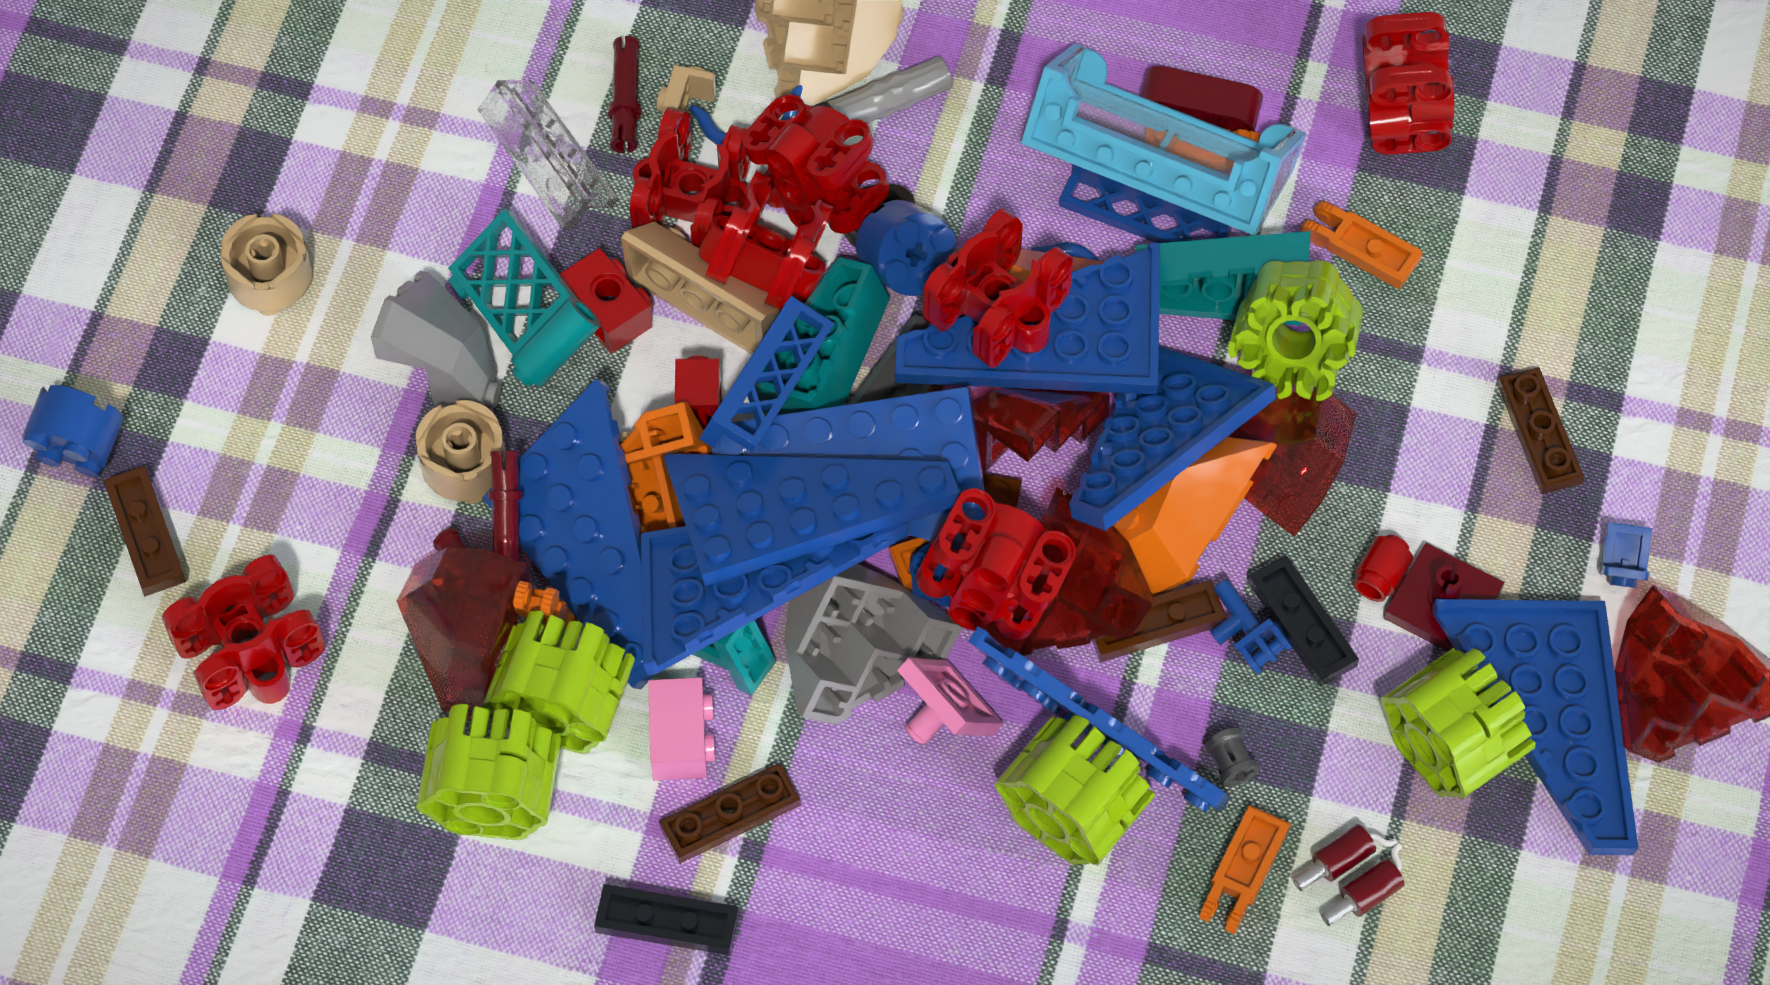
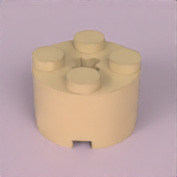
(266, 262)
(456, 450)

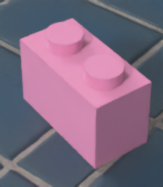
(678, 729)

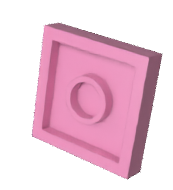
(947, 701)

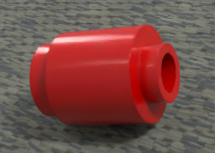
(1382, 567)

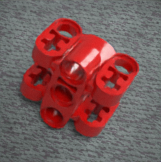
(1408, 83)
(812, 162)
(668, 176)
(762, 257)
(981, 274)
(994, 566)
(256, 594)

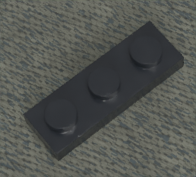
(1303, 621)
(666, 919)

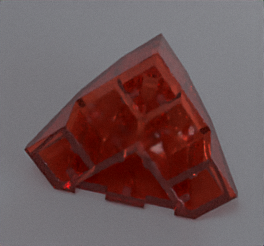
(1034, 418)
(1308, 455)
(1099, 595)
(460, 619)
(1685, 677)

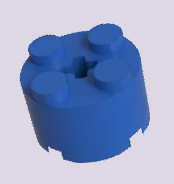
(904, 245)
(72, 429)

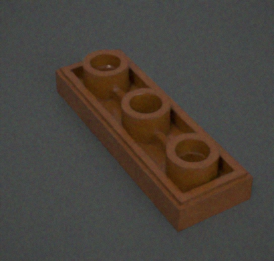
(1546, 449)
(707, 826)

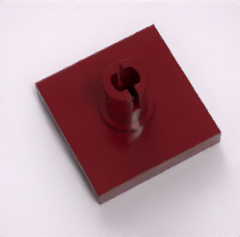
(1432, 578)

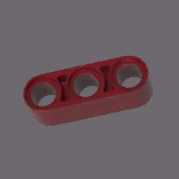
(1205, 97)

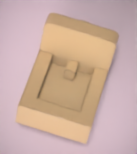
(686, 84)

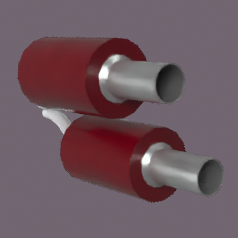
(1365, 890)

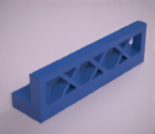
(1142, 200)
(753, 373)

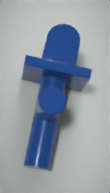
(1256, 634)

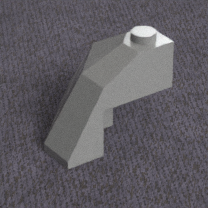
(437, 334)
(853, 638)

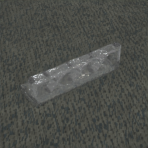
(541, 152)

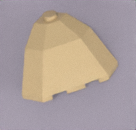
(826, 42)

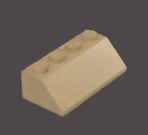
(674, 272)

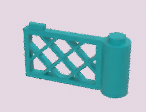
(548, 338)

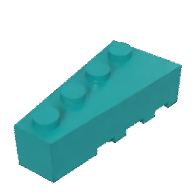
(1215, 274)
(855, 302)

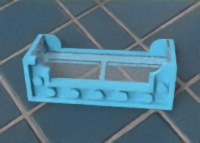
(1157, 146)

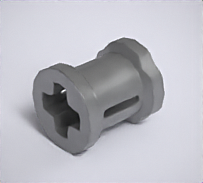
(1230, 742)

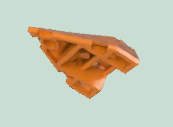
(658, 434)
(1190, 511)

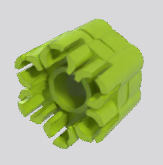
(1286, 357)
(560, 686)
(1450, 730)
(491, 783)
(1067, 798)

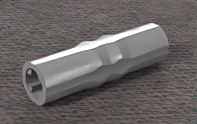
(895, 91)

